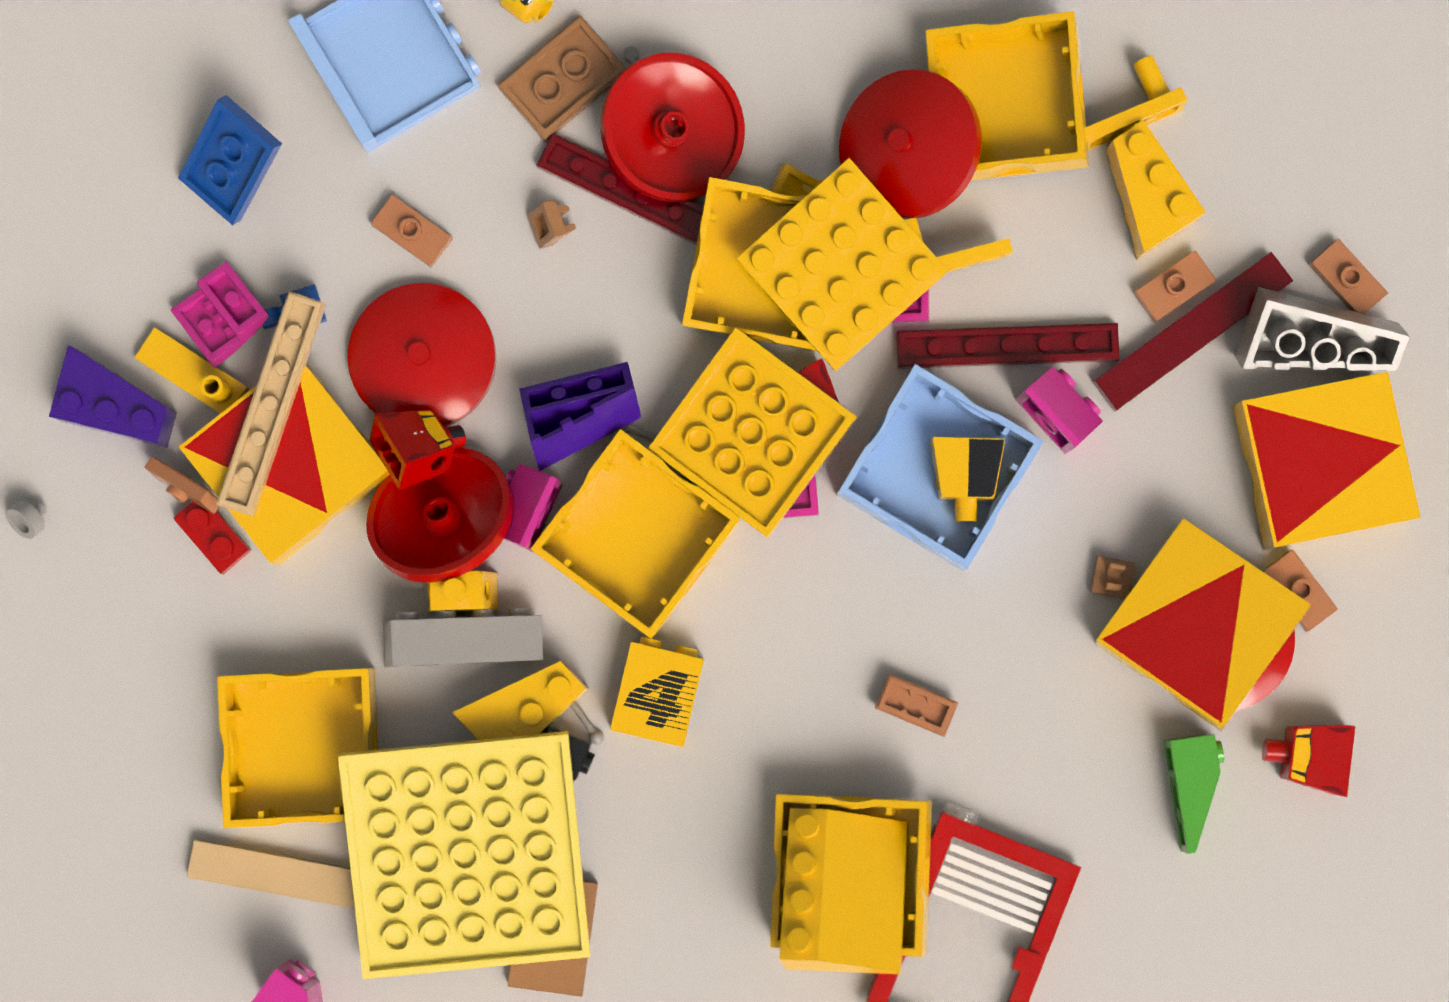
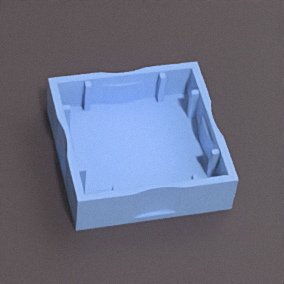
(896, 469)

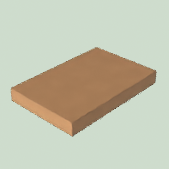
(562, 78)
(559, 975)

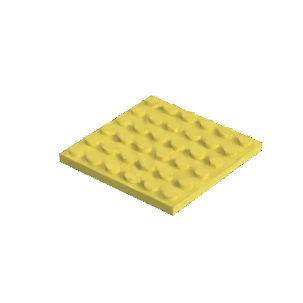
(464, 854)

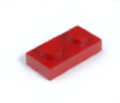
(212, 536)

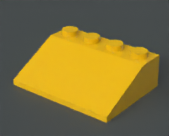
(843, 892)

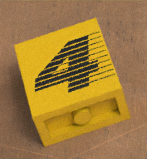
(657, 692)

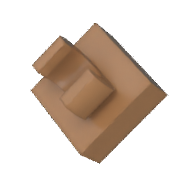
(548, 223)
(1112, 577)

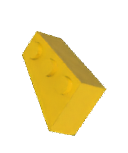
(1150, 189)
(525, 705)

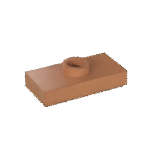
(411, 231)
(1348, 278)
(1175, 286)
(181, 486)
(1296, 577)
(916, 705)

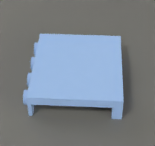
(387, 63)

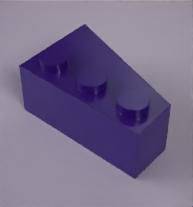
(105, 402)
(578, 411)

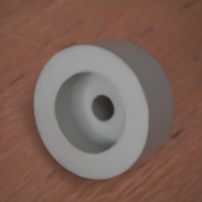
(26, 518)

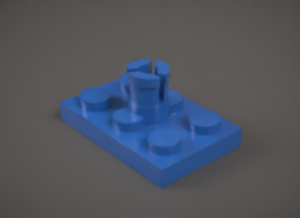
(229, 160)

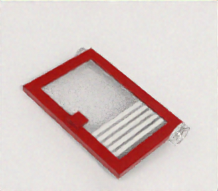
(987, 917)

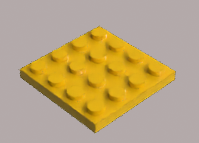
(842, 264)
(752, 432)

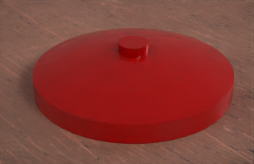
(672, 126)
(913, 140)
(422, 352)
(443, 522)

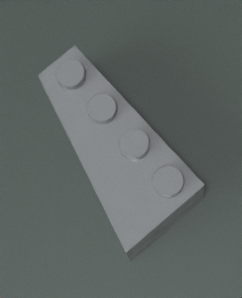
(1306, 333)
(462, 639)

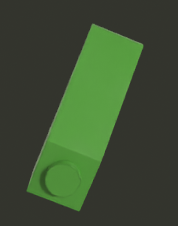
(1193, 777)

